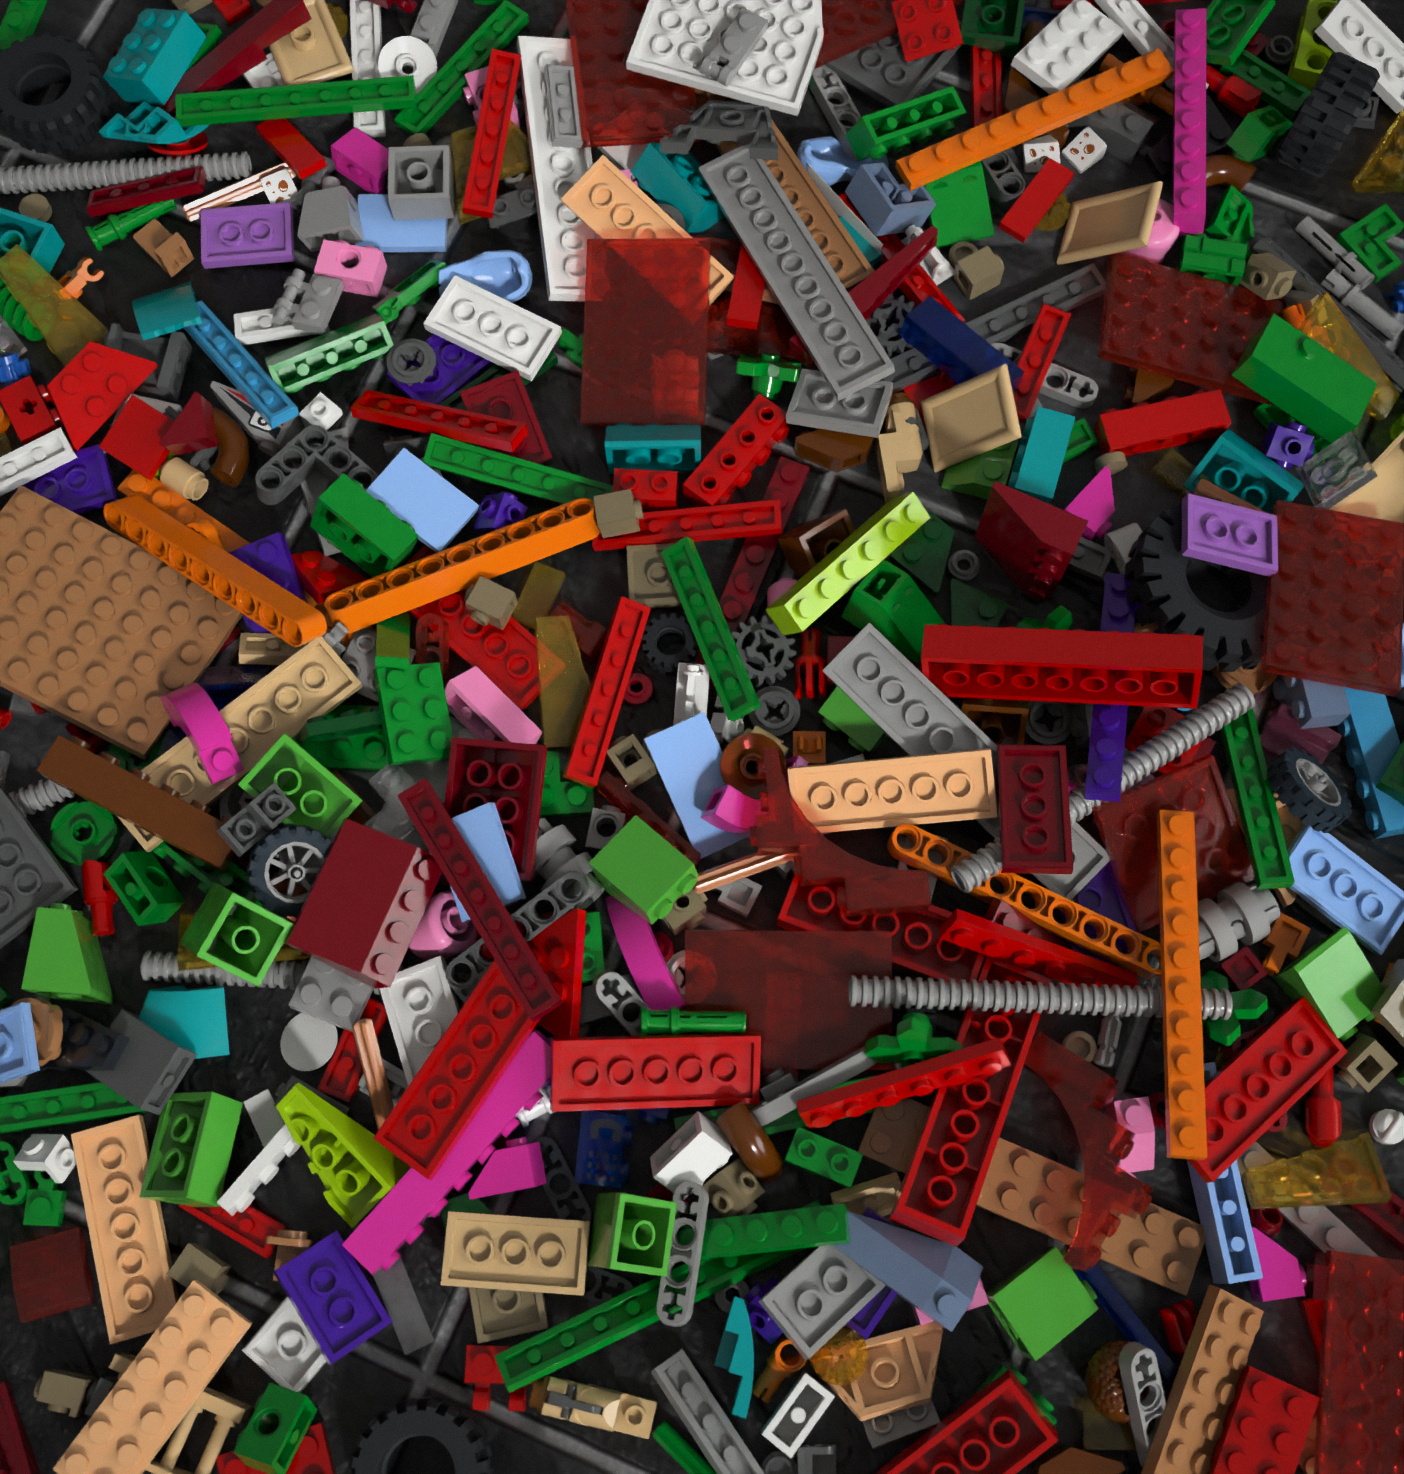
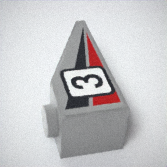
(268, 439)

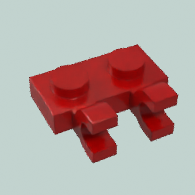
(483, 1371)

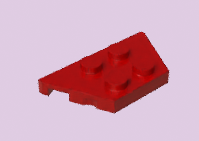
(95, 387)
(561, 956)

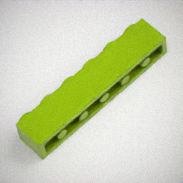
(847, 564)

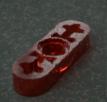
(440, 636)

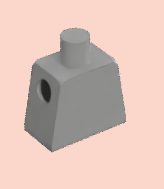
(329, 216)

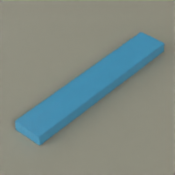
(242, 369)

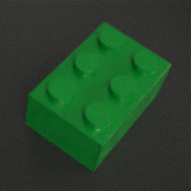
(363, 527)

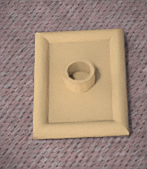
(312, 50)
(1110, 223)
(971, 418)

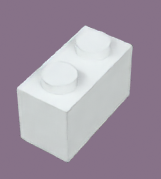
(691, 1154)
(797, 1414)

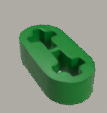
(16, 1175)

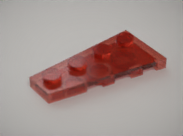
(618, 794)

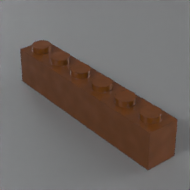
(137, 800)

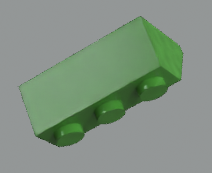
(192, 1149)

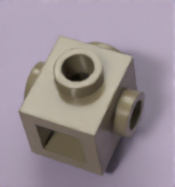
(689, 916)
(734, 1190)

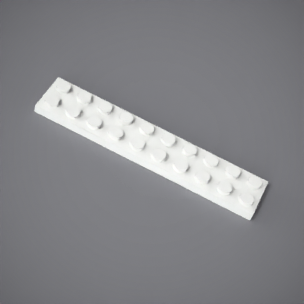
(554, 174)

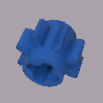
(13, 368)

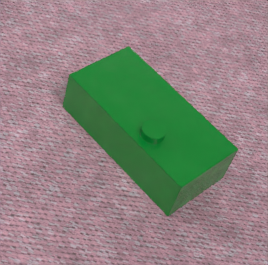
(1304, 379)

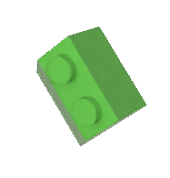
(980, 472)

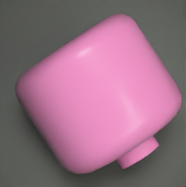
(1161, 238)
(442, 930)

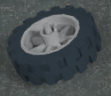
(1309, 790)
(263, 855)

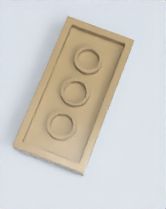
(515, 1253)

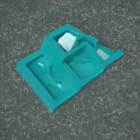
(149, 125)
(166, 311)
(189, 1018)
(737, 1354)

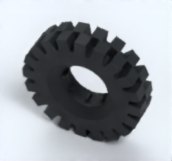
(1162, 586)

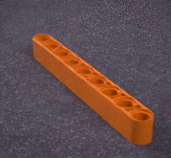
(463, 565)
(216, 570)
(1044, 900)

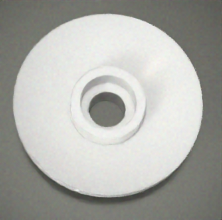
(411, 52)

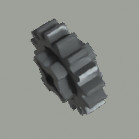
(883, 316)
(764, 663)

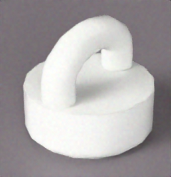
(1387, 1126)

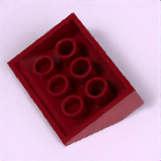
(1029, 539)
(510, 778)
(365, 904)

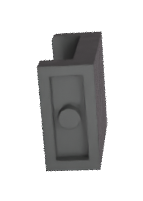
(170, 355)
(148, 1066)

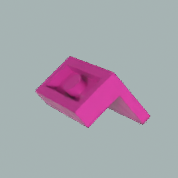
(361, 160)

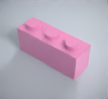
(488, 710)

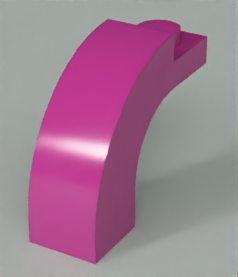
(205, 728)
(735, 811)

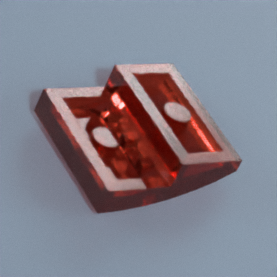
(50, 1275)

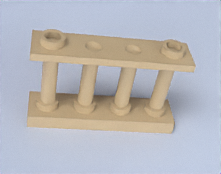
(227, 1411)

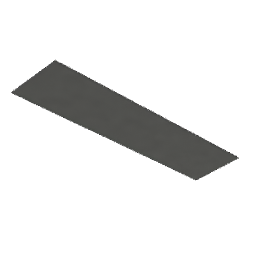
(403, 1307)

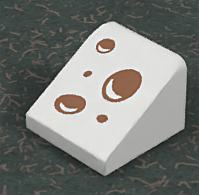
(1085, 150)
(1038, 151)
(279, 187)

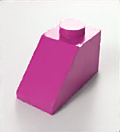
(1095, 505)
(511, 1170)
(1280, 1272)

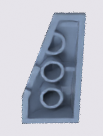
(918, 1268)

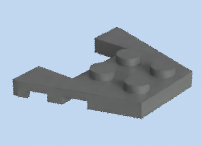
(726, 122)

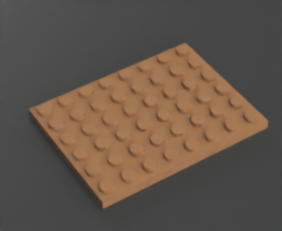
(98, 623)

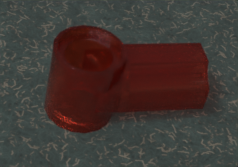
(588, 634)

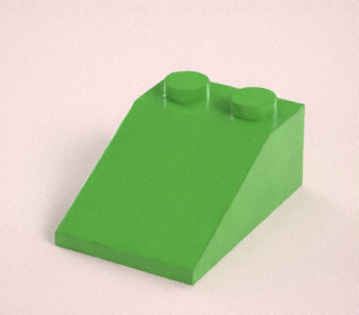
(315, 792)

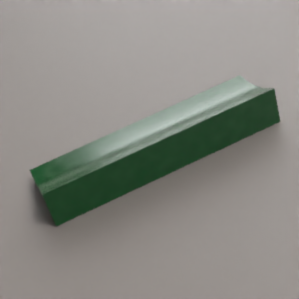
(993, 25)

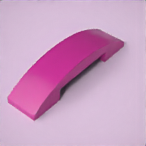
(644, 957)

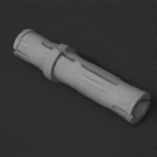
(1309, 229)
(1362, 304)

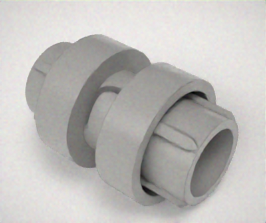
(556, 857)
(1239, 914)

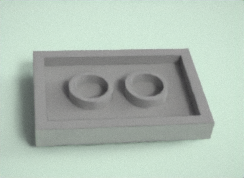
(858, 414)
(819, 1298)

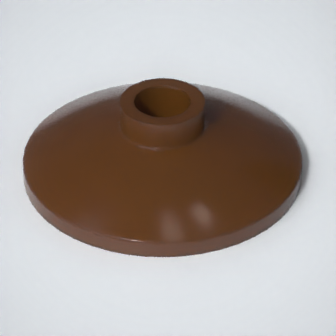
(736, 756)

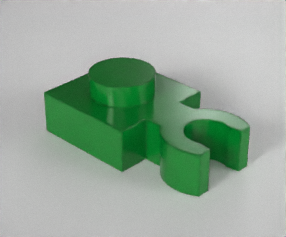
(46, 1204)

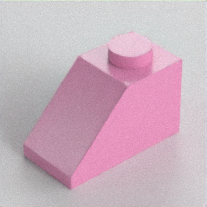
(1137, 1117)

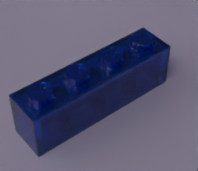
(953, 344)

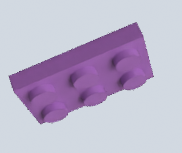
(247, 235)
(1229, 535)

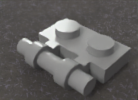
(317, 301)

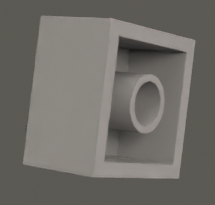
(421, 182)

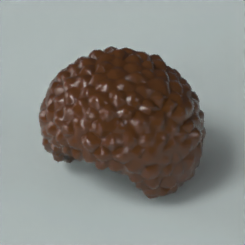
(1105, 1382)

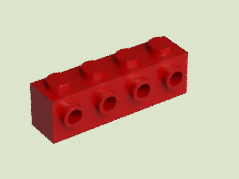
(1163, 423)
(737, 454)

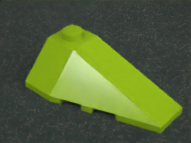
(342, 1153)

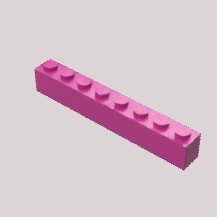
(1189, 121)
(414, 1197)

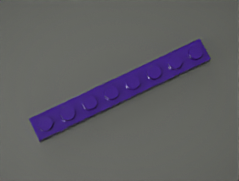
(1110, 721)

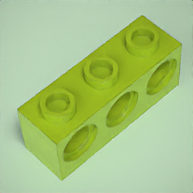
(1310, 50)

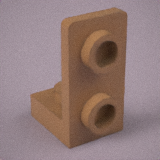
(164, 248)
(290, 1245)

